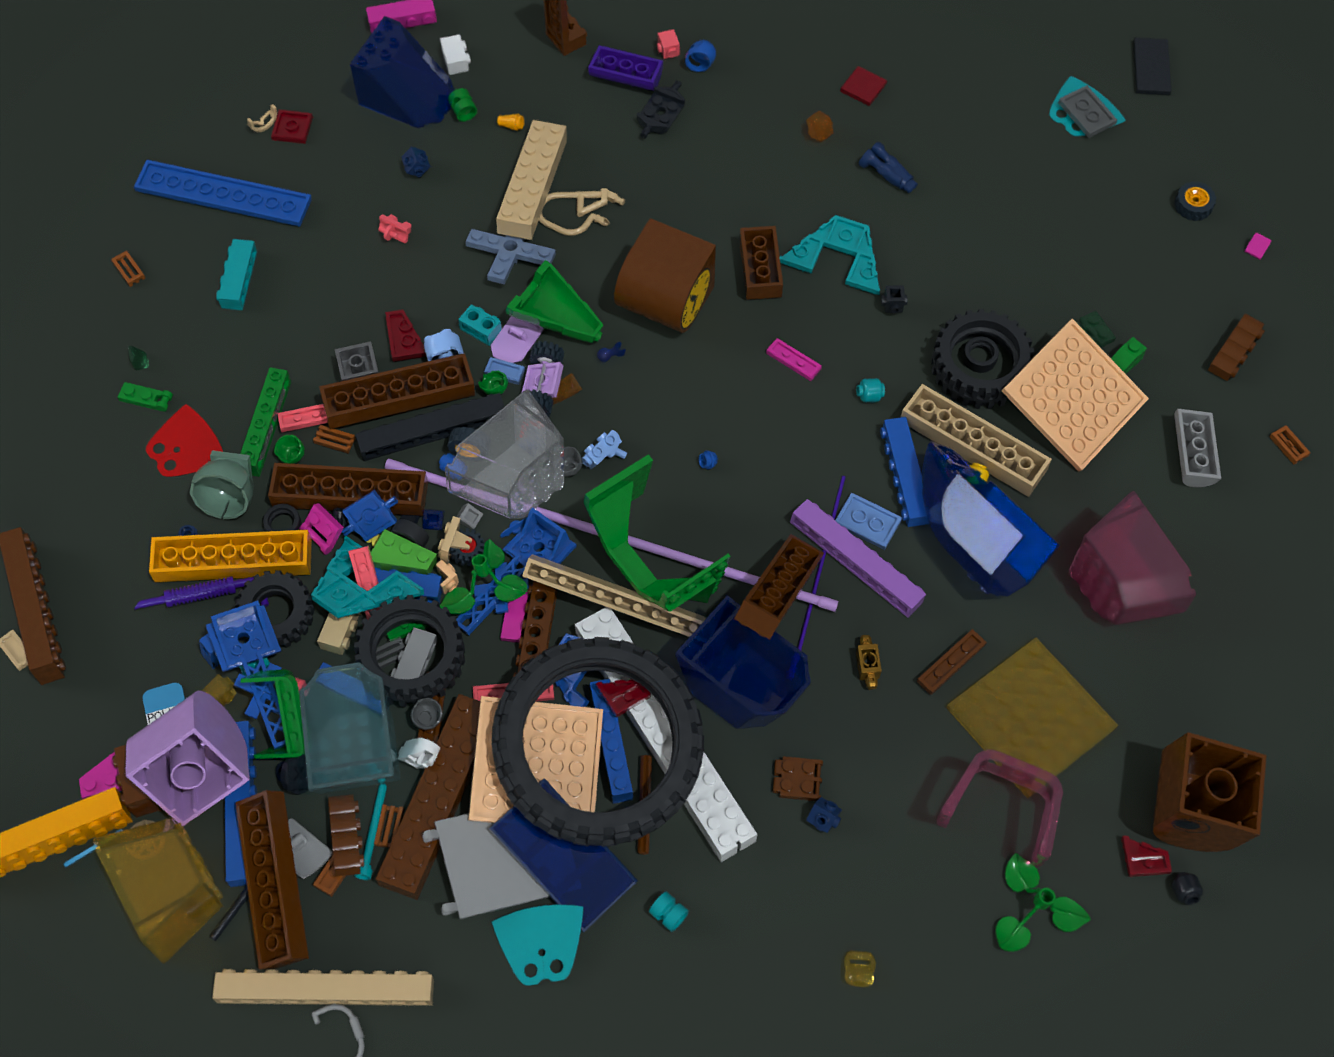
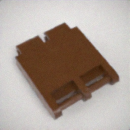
(797, 778)

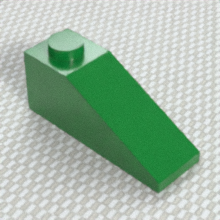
(1129, 355)

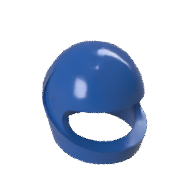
(702, 52)

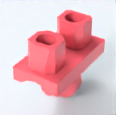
(394, 229)

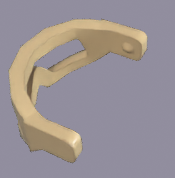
(273, 112)

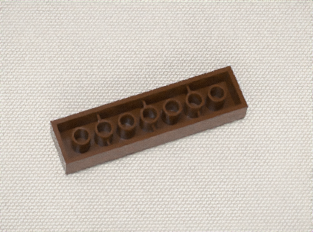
(397, 390)
(341, 486)
(778, 586)
(31, 606)
(271, 880)

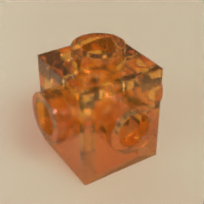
(820, 126)

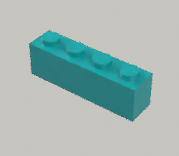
(237, 274)

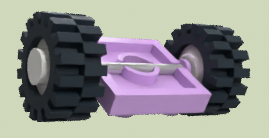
(545, 374)

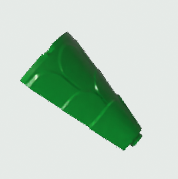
(555, 307)

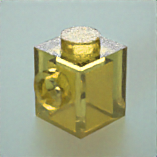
(221, 689)

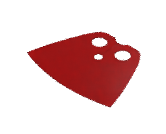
(193, 437)

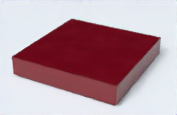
(863, 85)
(292, 126)

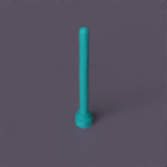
(366, 871)

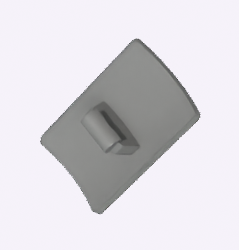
(308, 851)

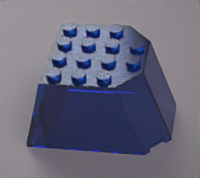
(740, 672)

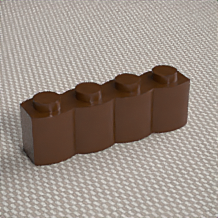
(1235, 348)
(344, 835)

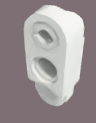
(419, 752)

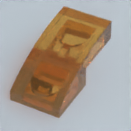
(567, 388)

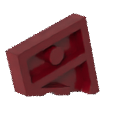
(622, 695)
(1144, 859)

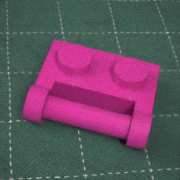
(325, 524)

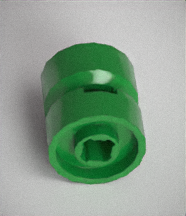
(462, 104)

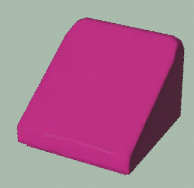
(1258, 246)

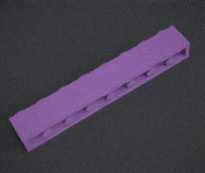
(858, 558)

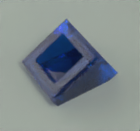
(433, 519)

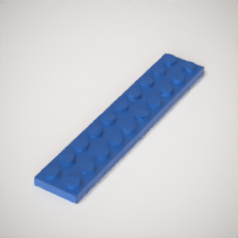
(223, 193)

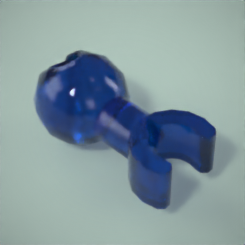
(605, 354)

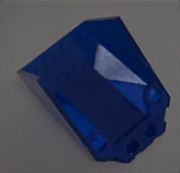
(400, 77)

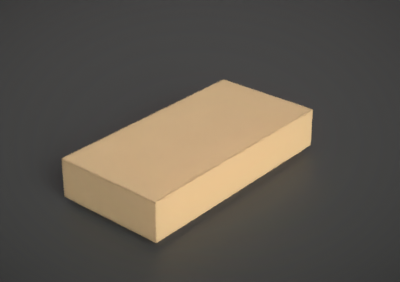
(14, 649)

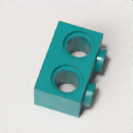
(477, 327)

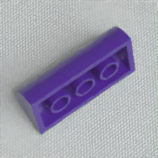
(626, 68)

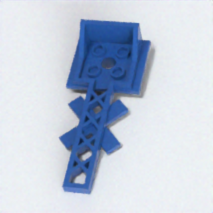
(536, 534)
(252, 622)

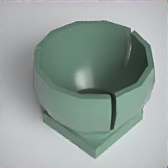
(222, 482)

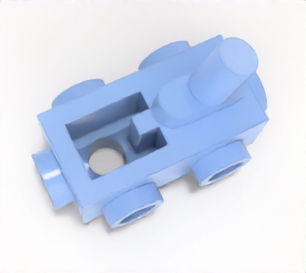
(606, 446)

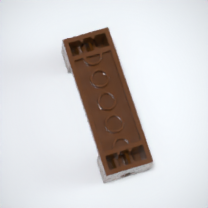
(562, 27)

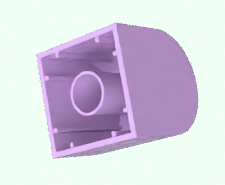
(189, 757)

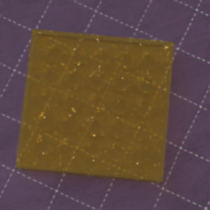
(1033, 712)

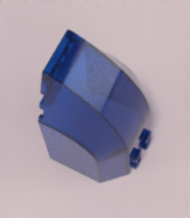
(981, 524)

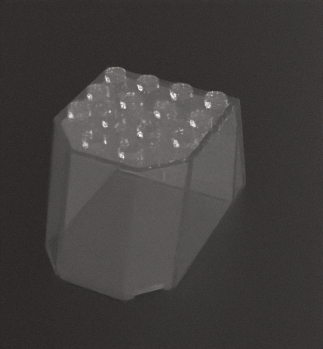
(510, 460)

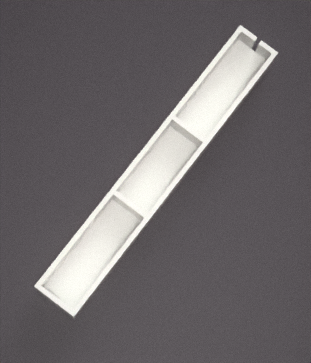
(710, 799)

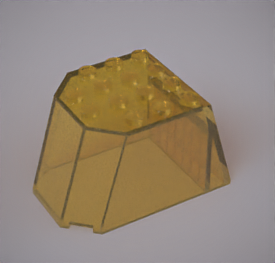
(160, 883)

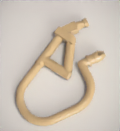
(605, 196)

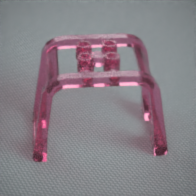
(1021, 774)

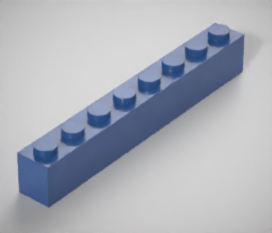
(234, 857)

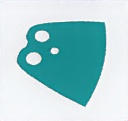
(1070, 86)
(536, 928)

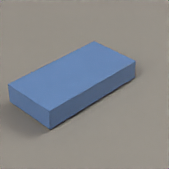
(512, 371)

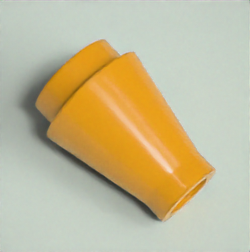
(512, 121)

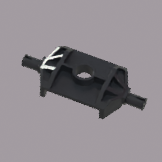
(663, 99)

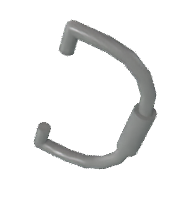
(353, 1022)

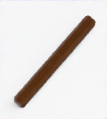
(645, 790)

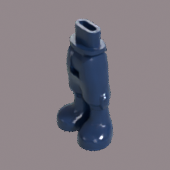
(890, 170)

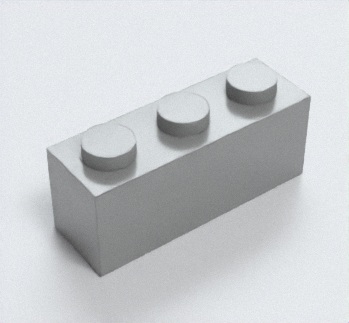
(416, 655)

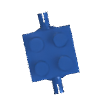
(369, 515)

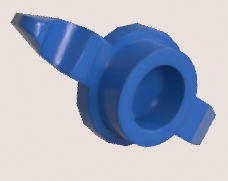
(514, 527)

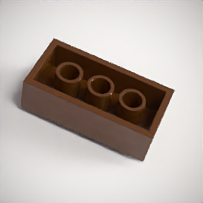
(761, 262)

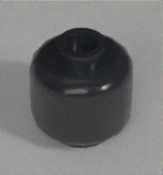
(1187, 888)

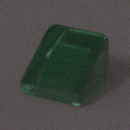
(138, 358)

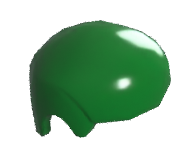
(494, 383)
(289, 449)

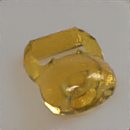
(859, 974)

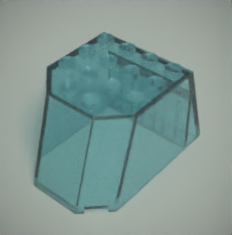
(347, 730)

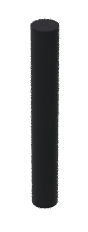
(230, 915)

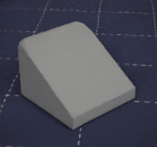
(469, 516)

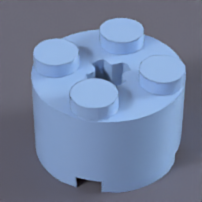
(442, 345)

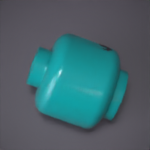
(870, 390)

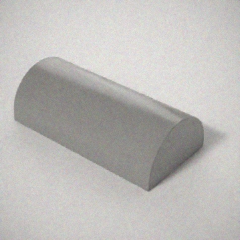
(1197, 448)

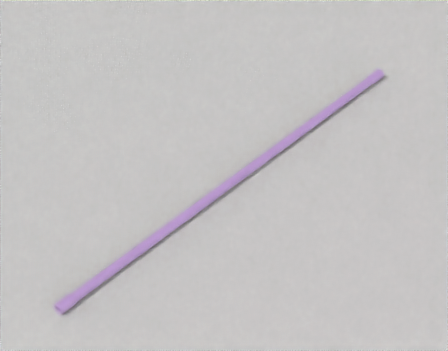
(820, 601)

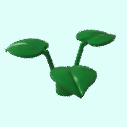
(509, 589)
(1067, 913)

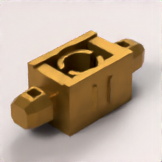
(873, 673)

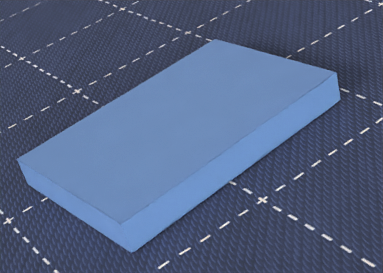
(868, 521)

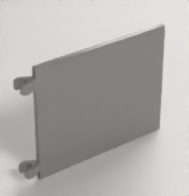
(480, 869)

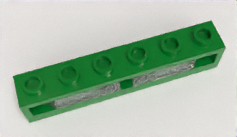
(266, 418)

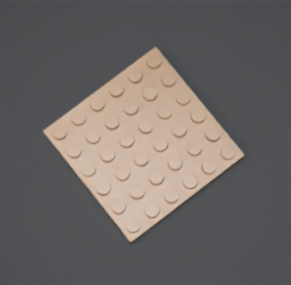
(1075, 395)
(558, 745)

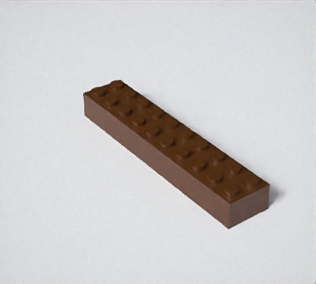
(434, 799)

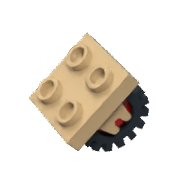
(459, 544)

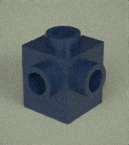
(415, 162)
(824, 815)

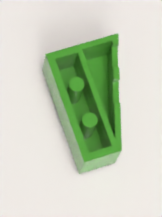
(402, 555)

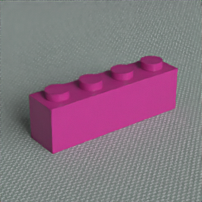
(408, 13)

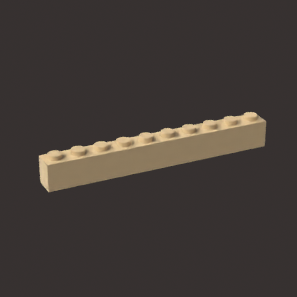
(610, 595)
(323, 988)

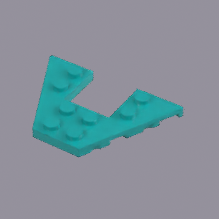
(845, 237)
(345, 597)

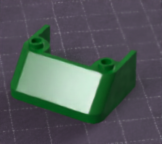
(290, 712)

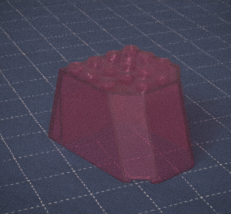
(1131, 567)

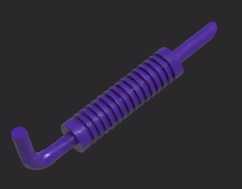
(197, 592)

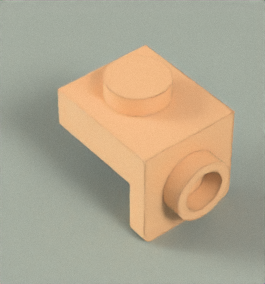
(448, 573)

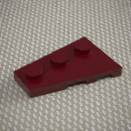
(402, 337)

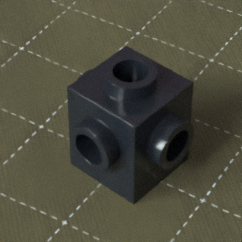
(894, 299)

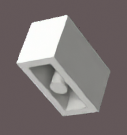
(454, 54)

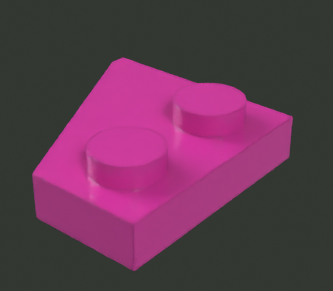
(99, 778)

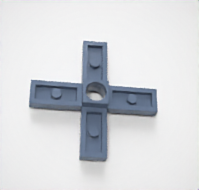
(505, 259)

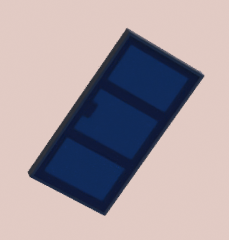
(564, 870)

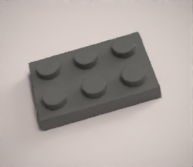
(1087, 111)

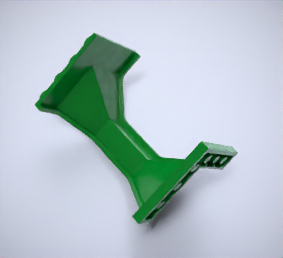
(610, 511)

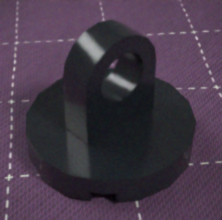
(293, 774)

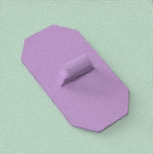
(515, 340)

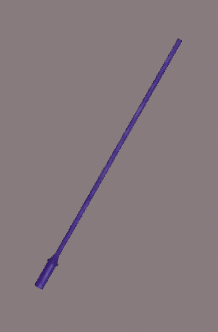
(820, 568)

